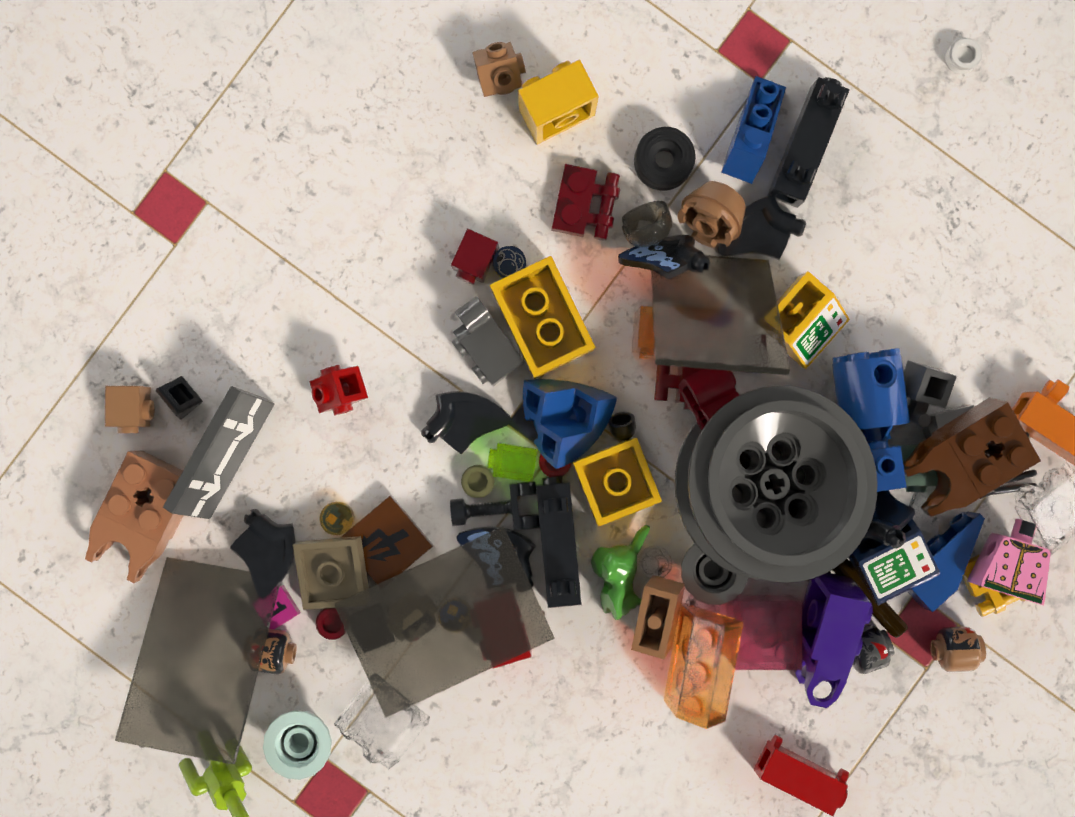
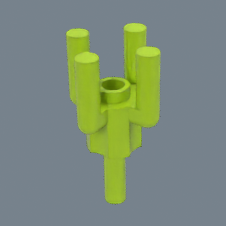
(221, 782)

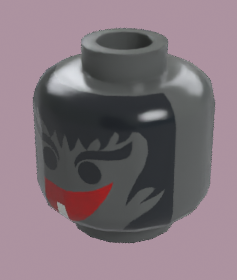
(875, 650)

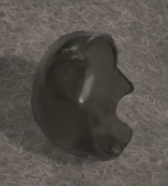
(647, 224)

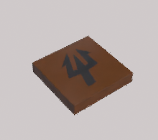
(389, 540)

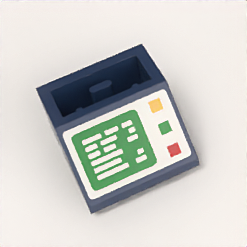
(894, 570)

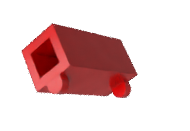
(802, 777)

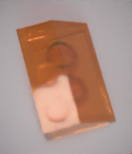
(702, 666)

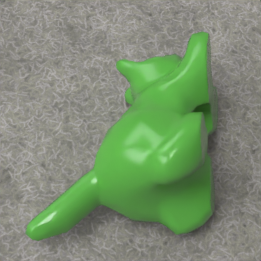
(618, 568)

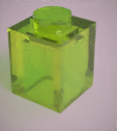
(512, 462)

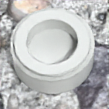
(963, 55)

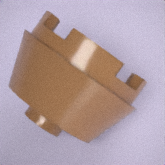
(713, 214)

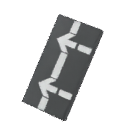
(219, 454)

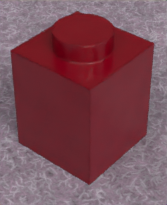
(474, 257)

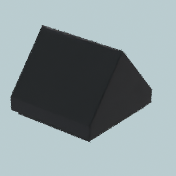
(179, 397)

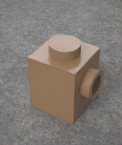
(128, 408)

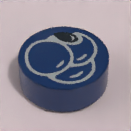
(508, 261)

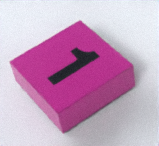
(284, 608)

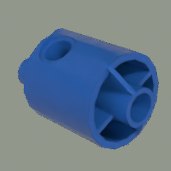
(872, 391)

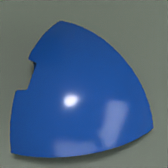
(566, 417)

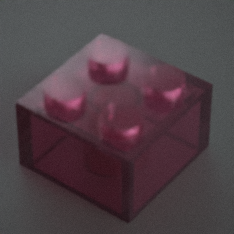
(769, 632)

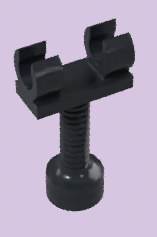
(461, 511)

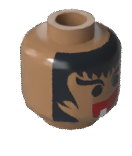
(958, 649)
(277, 652)

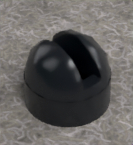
(622, 425)

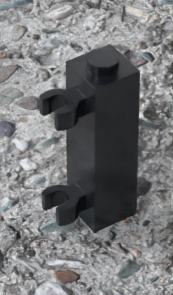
(808, 141)
(558, 542)

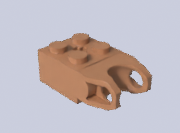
(130, 516)

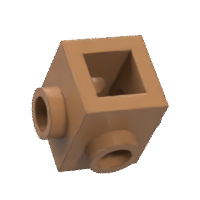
(499, 68)

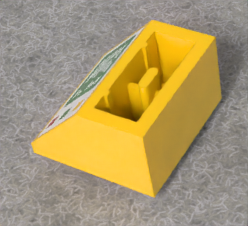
(809, 318)

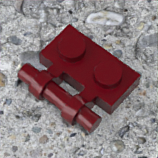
(575, 199)

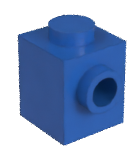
(888, 465)

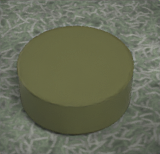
(477, 481)

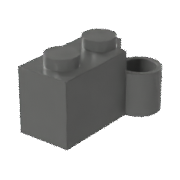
(485, 343)

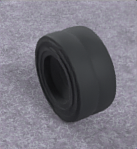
(670, 140)

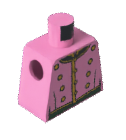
(1014, 564)

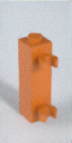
(1047, 420)

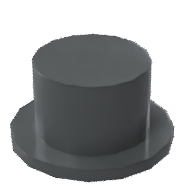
(708, 580)

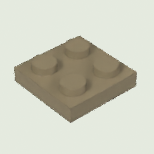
(329, 570)

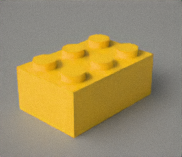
(542, 317)

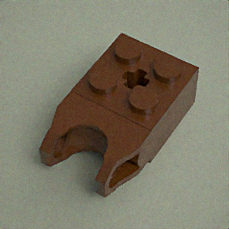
(972, 456)

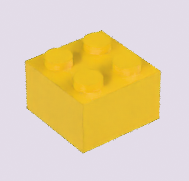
(557, 100)
(617, 481)

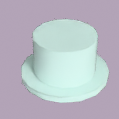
(297, 744)

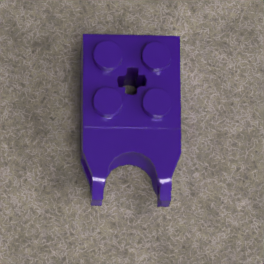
(831, 633)

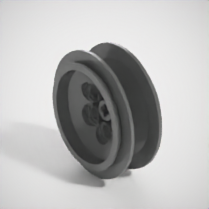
(832, 501)

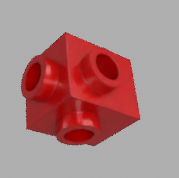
(338, 389)

